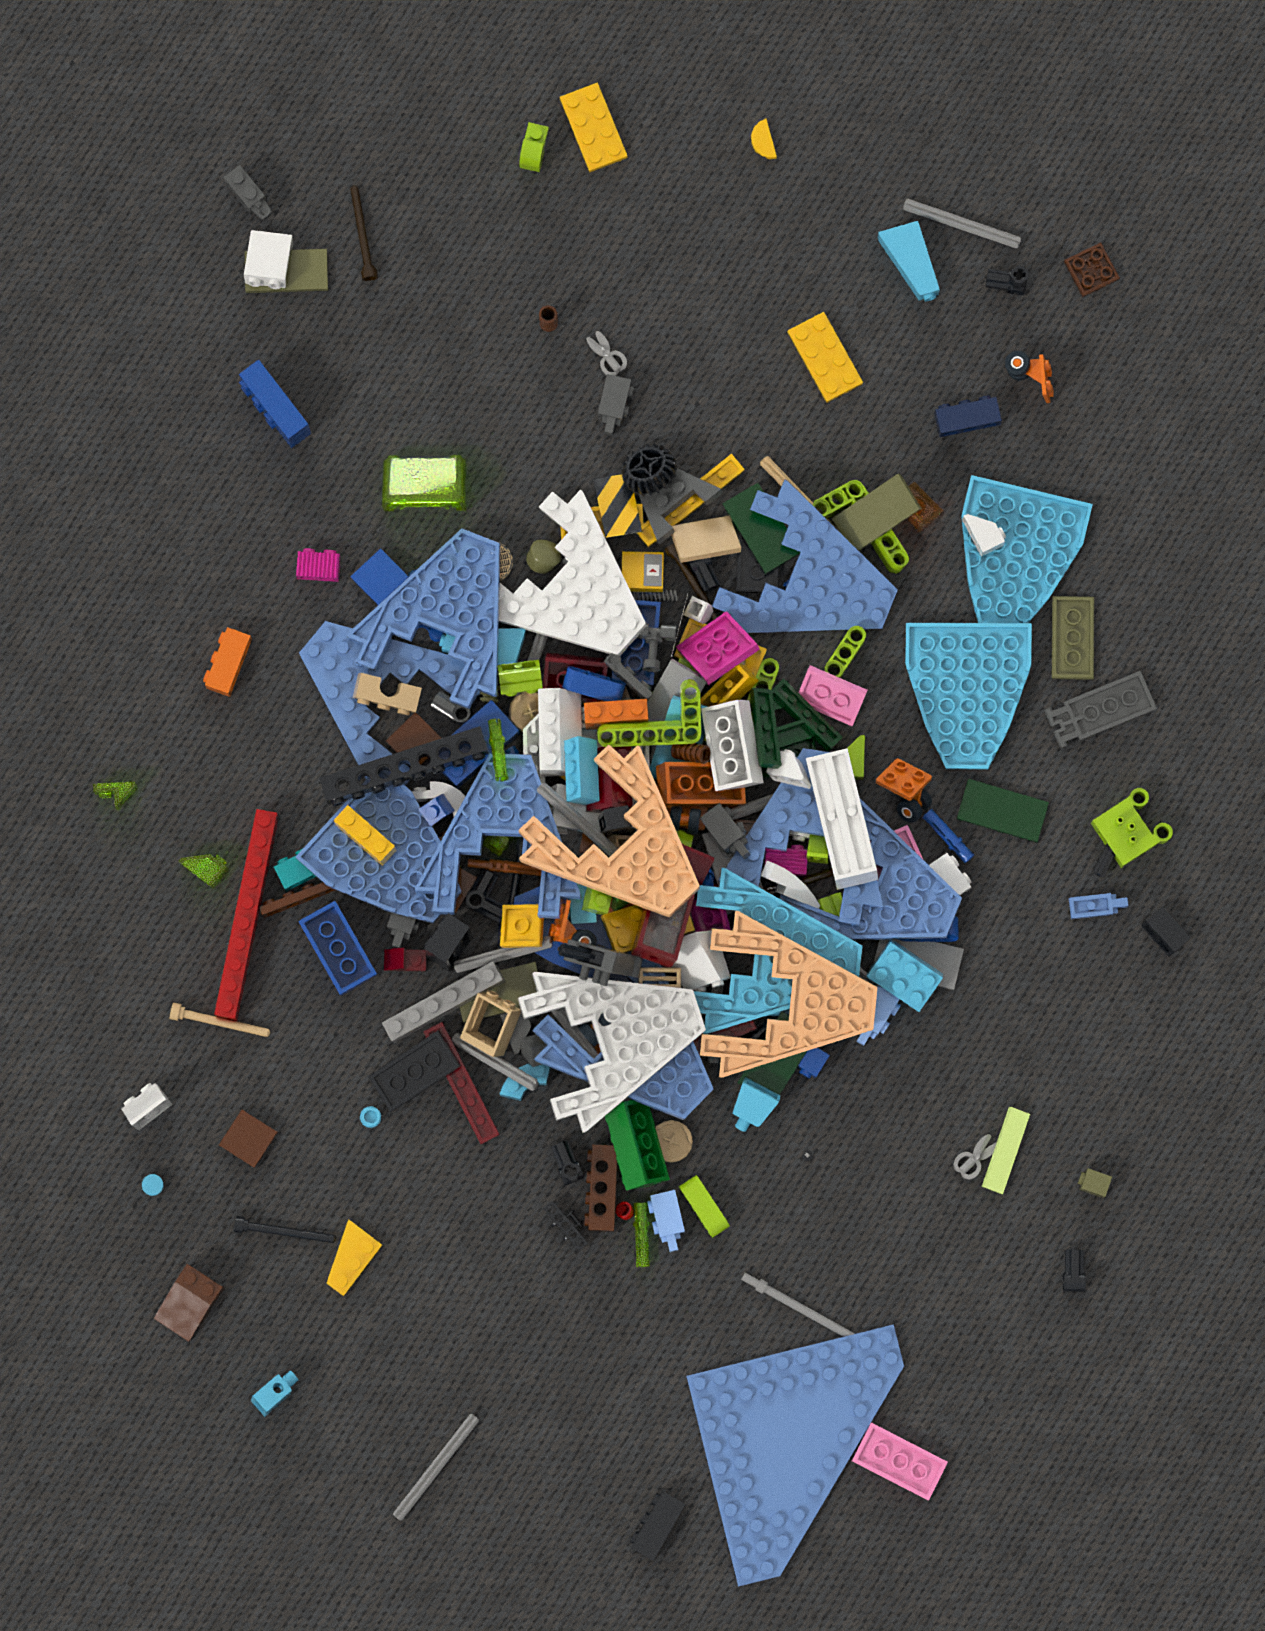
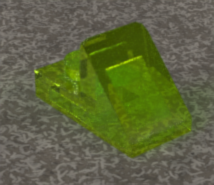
(121, 791)

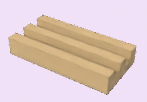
(641, 978)

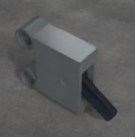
(601, 959)

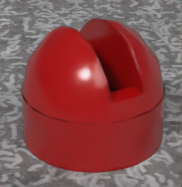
(622, 1208)

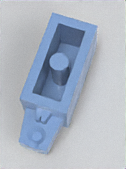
(885, 1005)
(667, 1217)

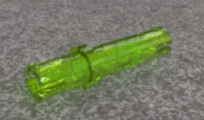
(497, 744)
(641, 1235)

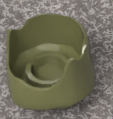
(543, 556)

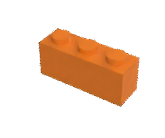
(227, 661)
(615, 712)

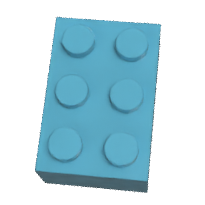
(904, 975)

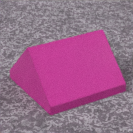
(708, 918)

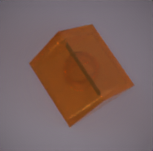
(929, 510)

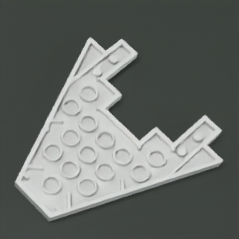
(589, 595)
(644, 1034)

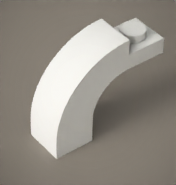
(452, 794)

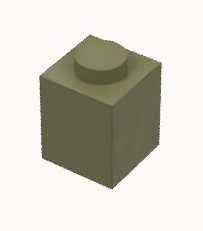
(1094, 1182)

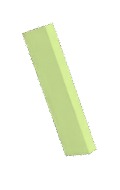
(1005, 1150)

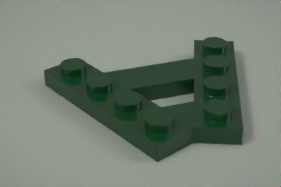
(807, 725)

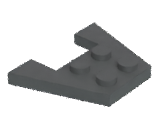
(675, 494)

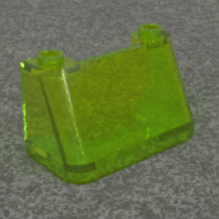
(424, 482)

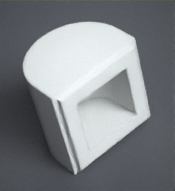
(699, 610)

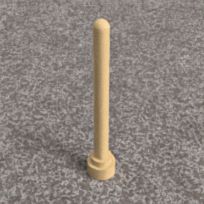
(179, 1012)

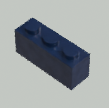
(967, 416)

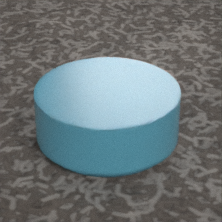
(370, 1117)
(152, 1185)

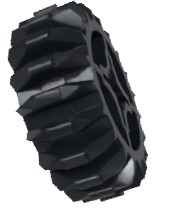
(637, 473)

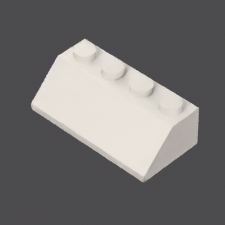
(558, 721)
(732, 745)

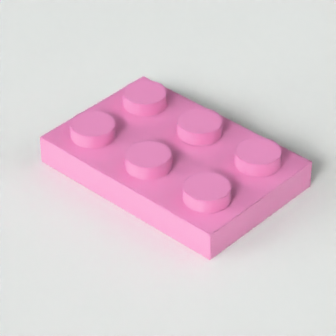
(832, 695)

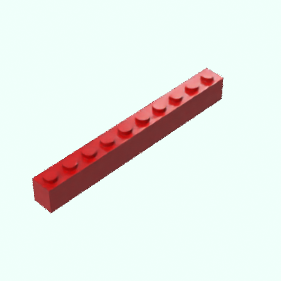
(246, 915)

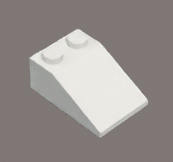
(146, 1106)

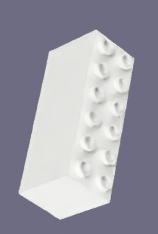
(842, 819)

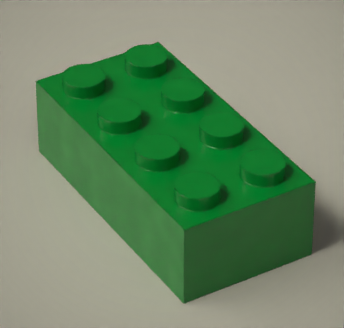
(636, 1145)

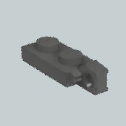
(627, 675)

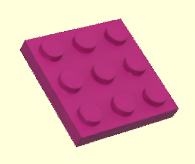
(717, 648)

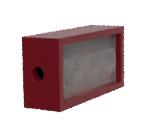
(660, 936)

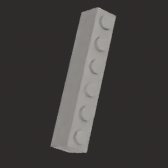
(443, 1002)

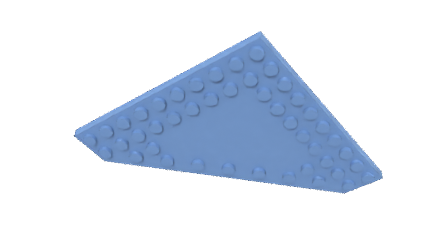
(783, 1435)

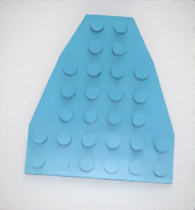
(1038, 548)
(968, 685)

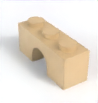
(368, 690)

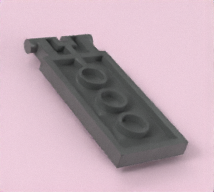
(1101, 709)

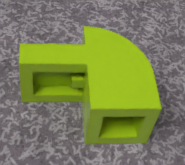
(533, 147)

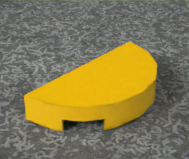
(762, 140)

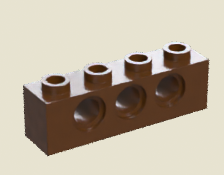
(606, 1221)

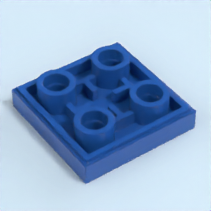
(379, 576)

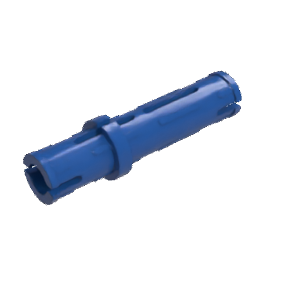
(948, 836)

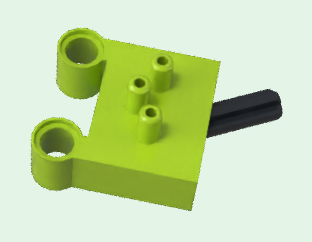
(1126, 833)

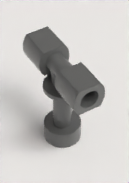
(653, 637)

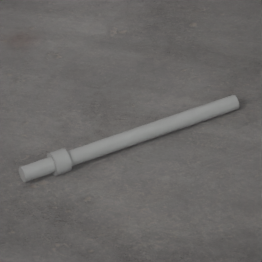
(762, 1286)

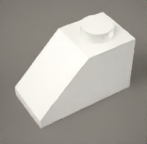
(984, 534)
(790, 771)

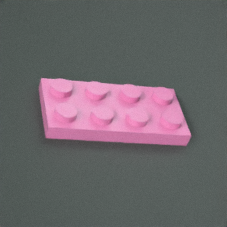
(899, 1461)

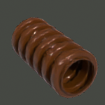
(548, 325)
(691, 752)

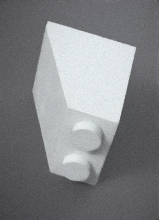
(699, 964)

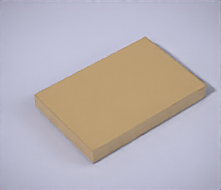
(705, 539)

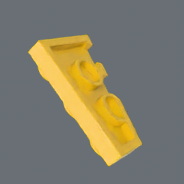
(352, 1257)

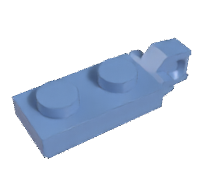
(1095, 905)

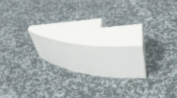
(789, 884)

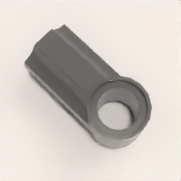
(445, 706)

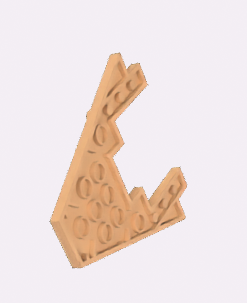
(647, 868)
(824, 1001)

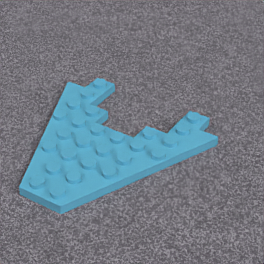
(761, 993)

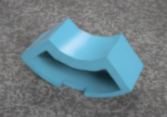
(514, 1090)

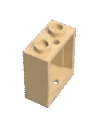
(470, 1032)

